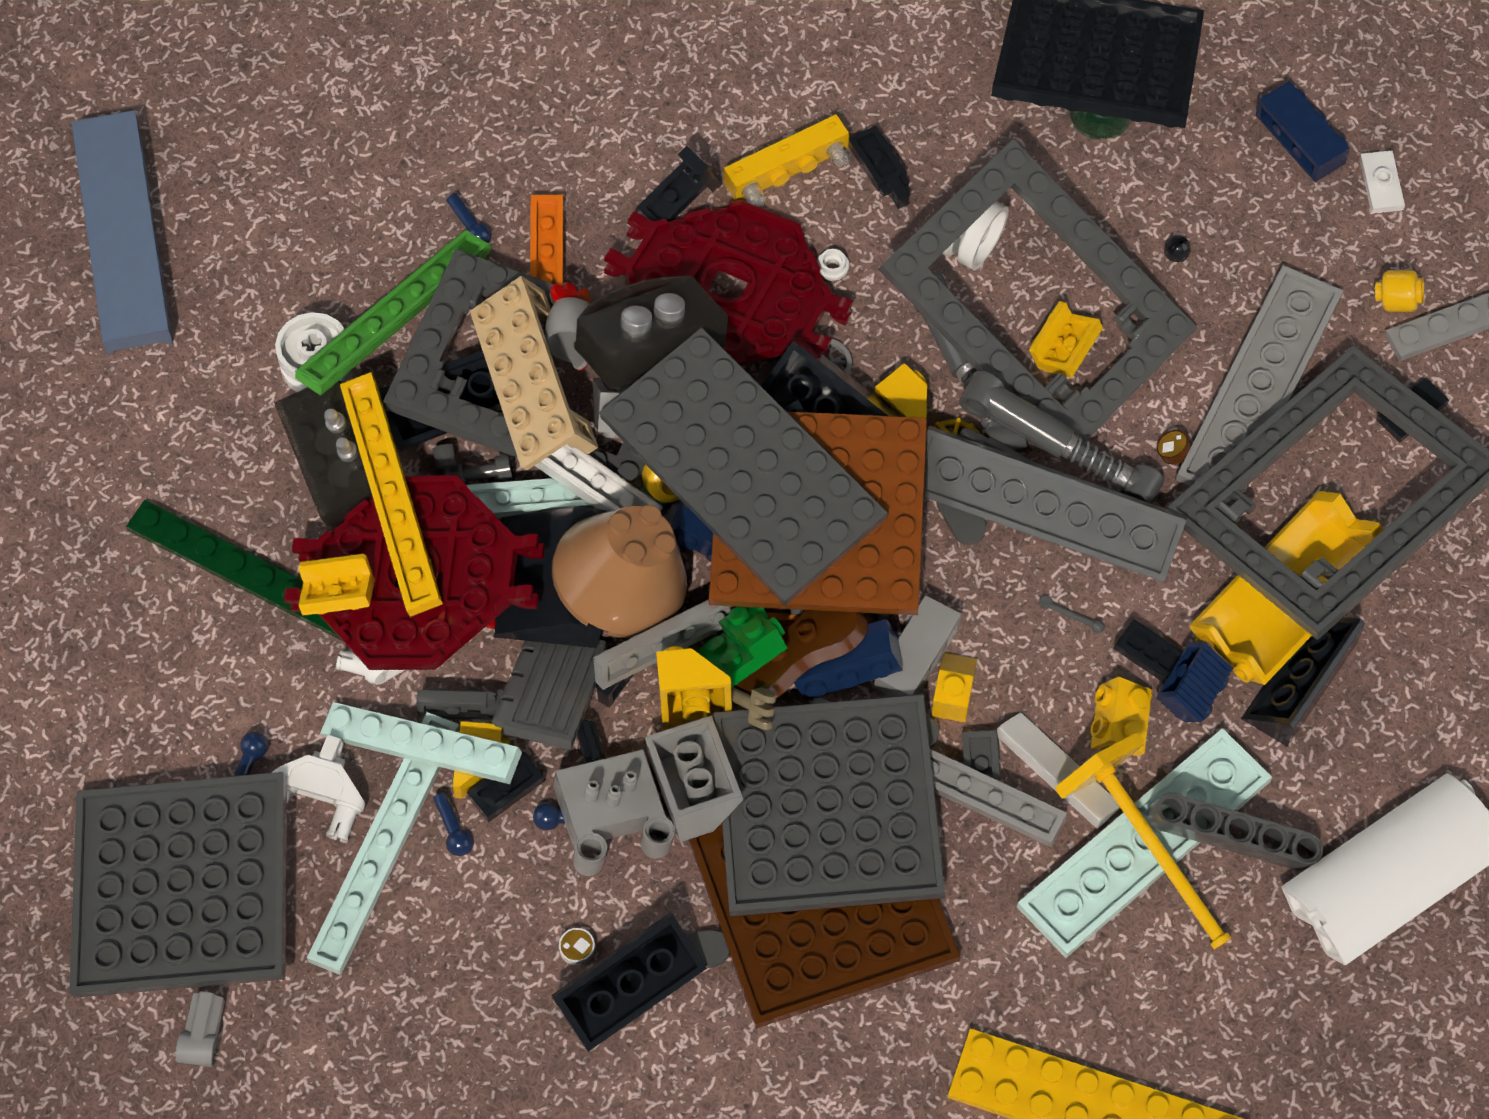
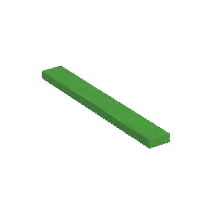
(384, 318)

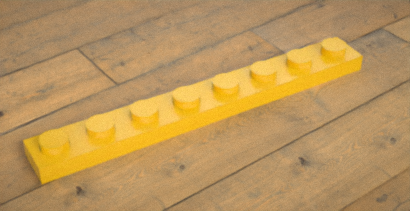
(391, 495)

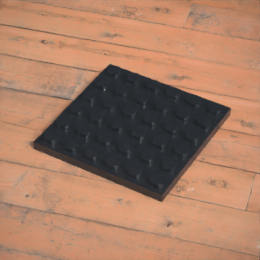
(1101, 57)

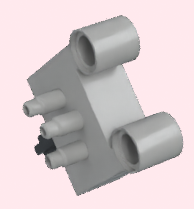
(609, 801)

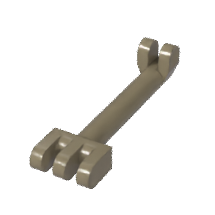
(757, 705)

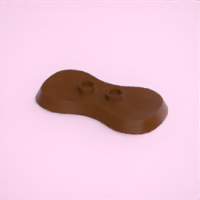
(810, 641)

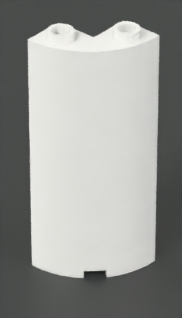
(1393, 869)

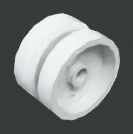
(980, 237)
(301, 340)

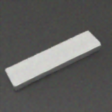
(593, 480)
(1055, 766)

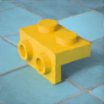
(1064, 341)
(335, 584)
(1120, 712)

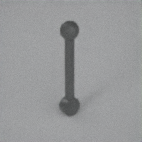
(1046, 602)

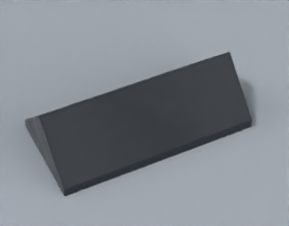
(478, 391)
(1297, 687)
(628, 982)

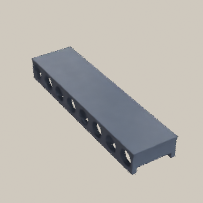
(121, 232)

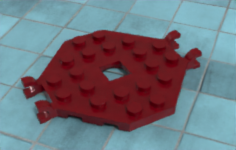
(766, 250)
(471, 564)

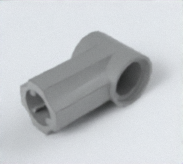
(200, 1036)

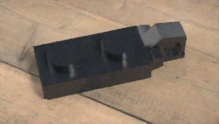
(881, 165)

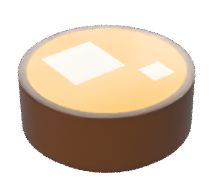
(1173, 447)

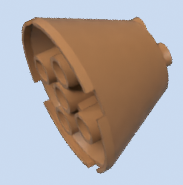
(621, 571)

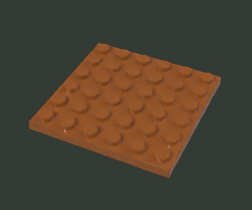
(884, 567)

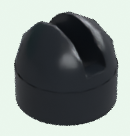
(1180, 252)

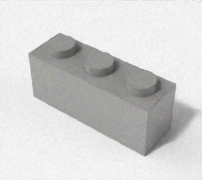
(921, 648)

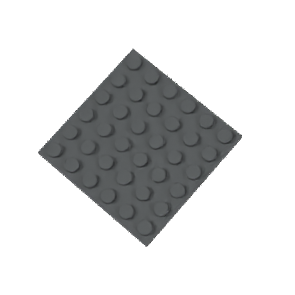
(831, 807)
(179, 885)

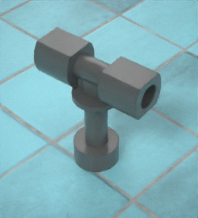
(447, 464)

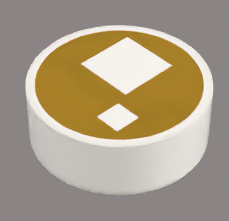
(576, 946)

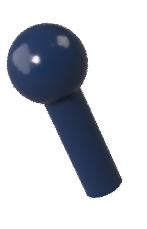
(476, 228)
(253, 747)
(547, 816)
(459, 840)

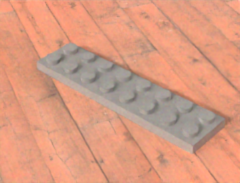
(1265, 368)

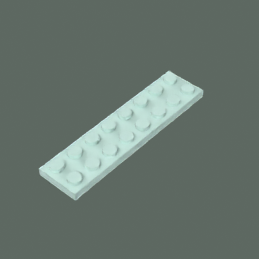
(1117, 862)

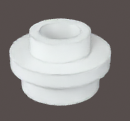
(833, 256)

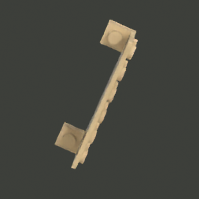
(527, 375)

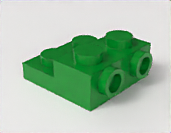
(746, 643)

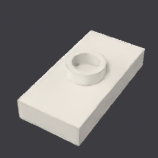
(1382, 182)

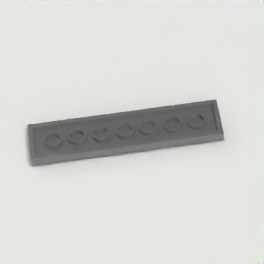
(1050, 504)

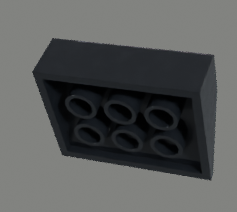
(819, 385)
(551, 619)

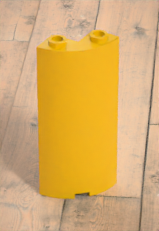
(1247, 625)

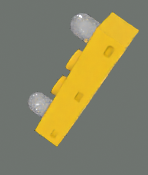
(786, 158)

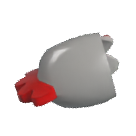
(562, 322)

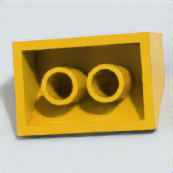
(690, 687)

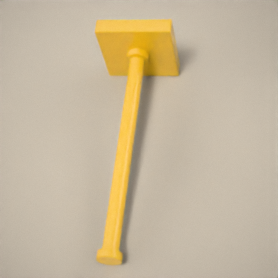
(1102, 769)

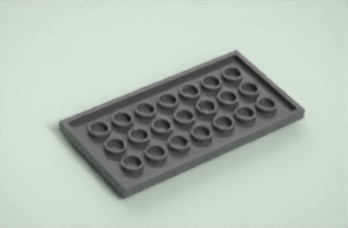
(743, 466)

